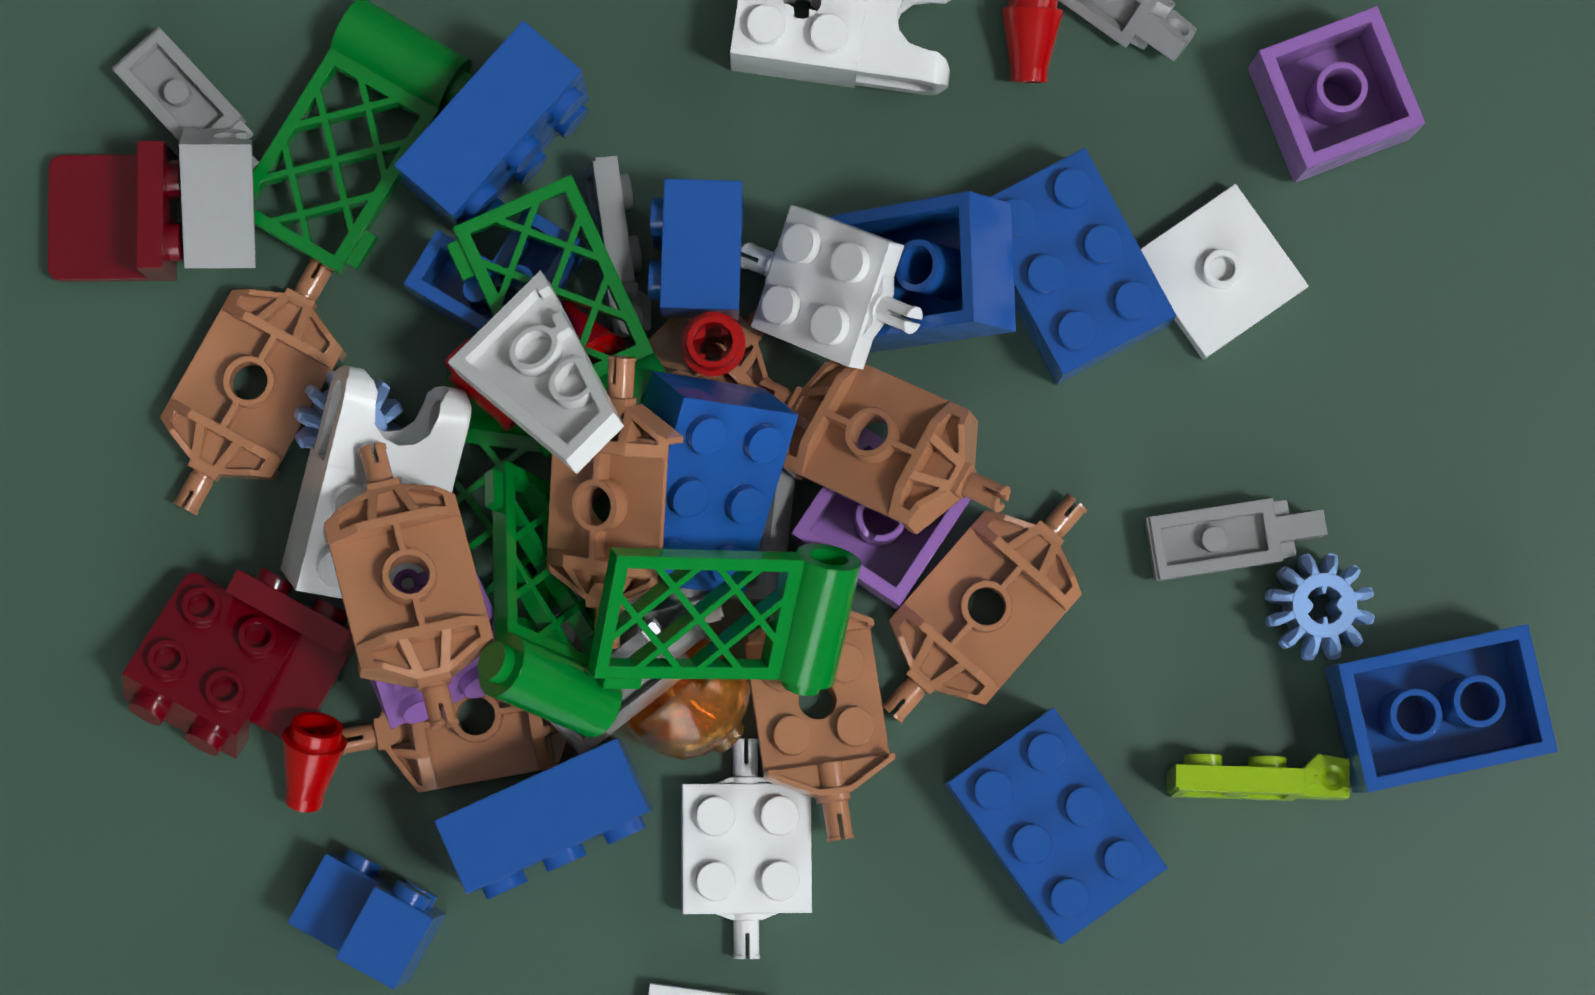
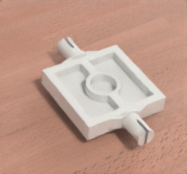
(828, 287)
(745, 849)

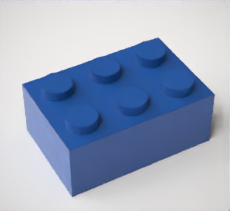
(496, 128)
(950, 266)
(1079, 269)
(724, 468)
(1441, 709)
(545, 819)
(1055, 825)

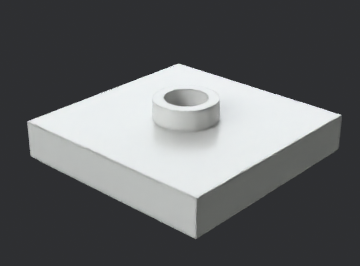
(1222, 271)

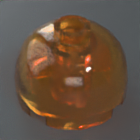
(694, 715)

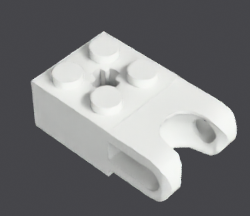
(837, 45)
(334, 474)

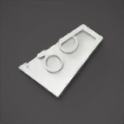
(541, 375)

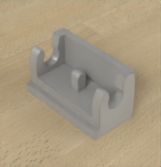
(217, 198)

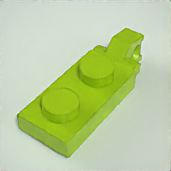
(1261, 779)

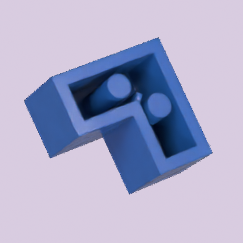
(701, 247)
(439, 286)
(367, 919)

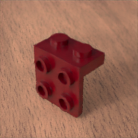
(115, 216)
(316, 657)
(206, 665)

